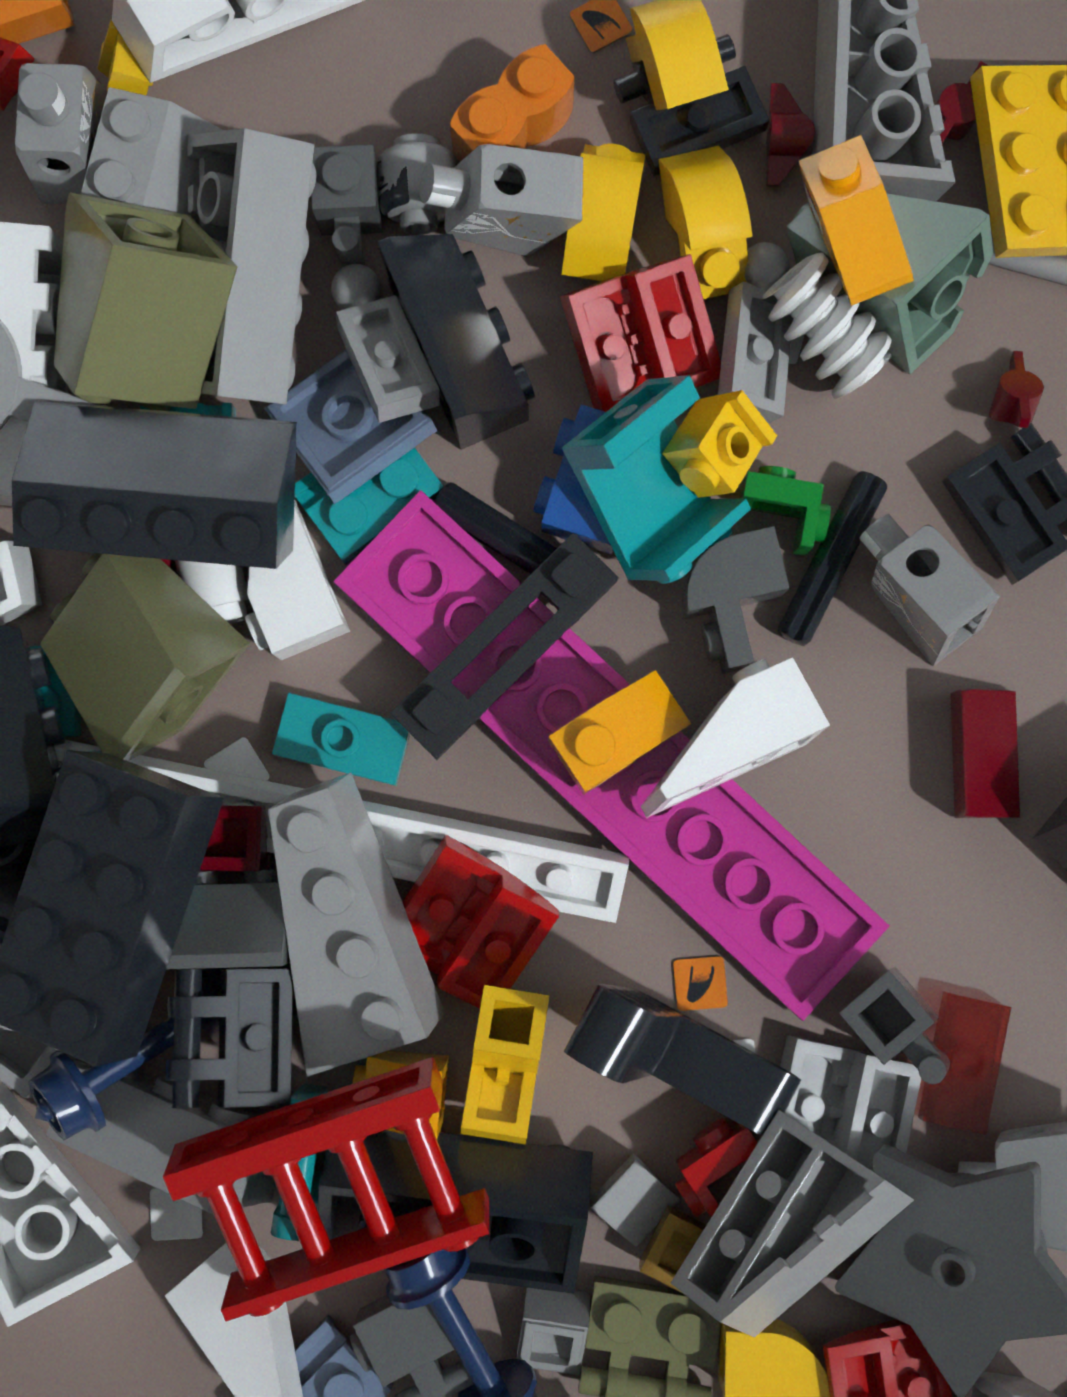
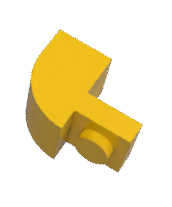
(676, 51)
(709, 215)
(602, 240)
(504, 1064)
(770, 1365)

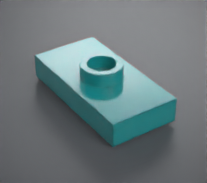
(341, 739)

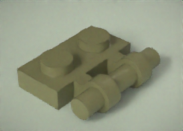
(650, 1324)

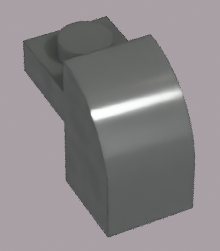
(729, 576)

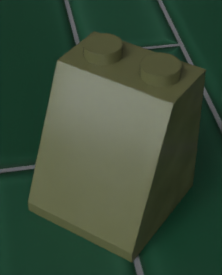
(138, 303)
(138, 651)

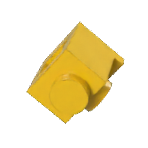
(718, 443)

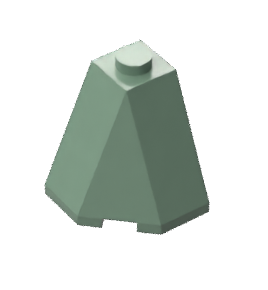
(943, 250)

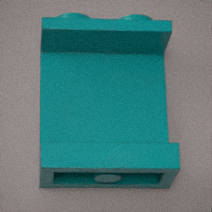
(638, 494)

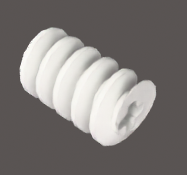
(829, 324)

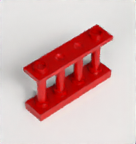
(338, 1123)

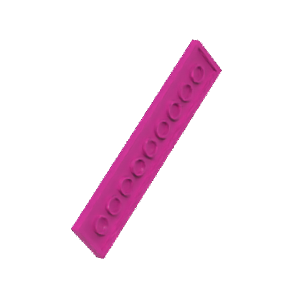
(708, 854)

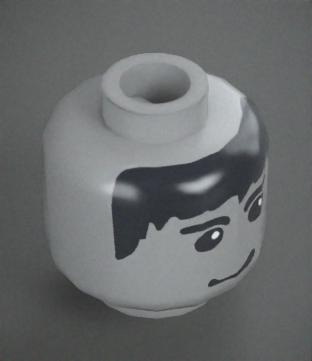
(400, 177)

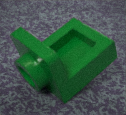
(780, 493)

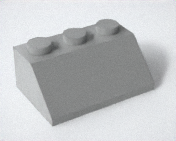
(143, 152)

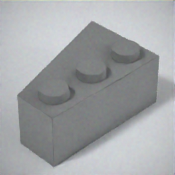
(145, 1128)
(784, 1227)

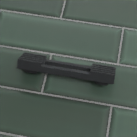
(570, 580)

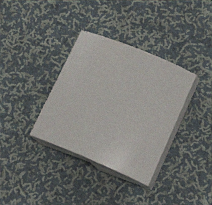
(851, 1097)

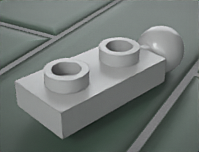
(381, 346)
(754, 346)

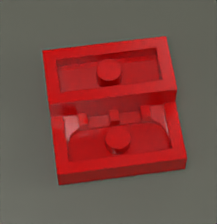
(641, 330)
(475, 921)
(882, 1363)

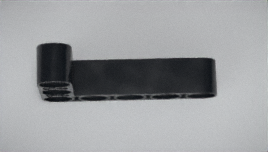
(638, 1036)

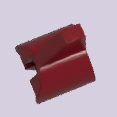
(957, 109)
(787, 134)
(1017, 394)

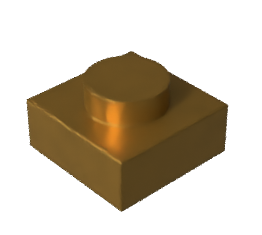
(670, 1245)

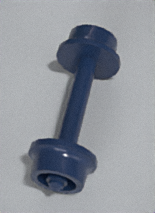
(68, 1097)
(431, 1282)

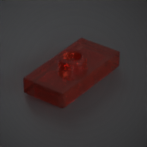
(974, 1039)

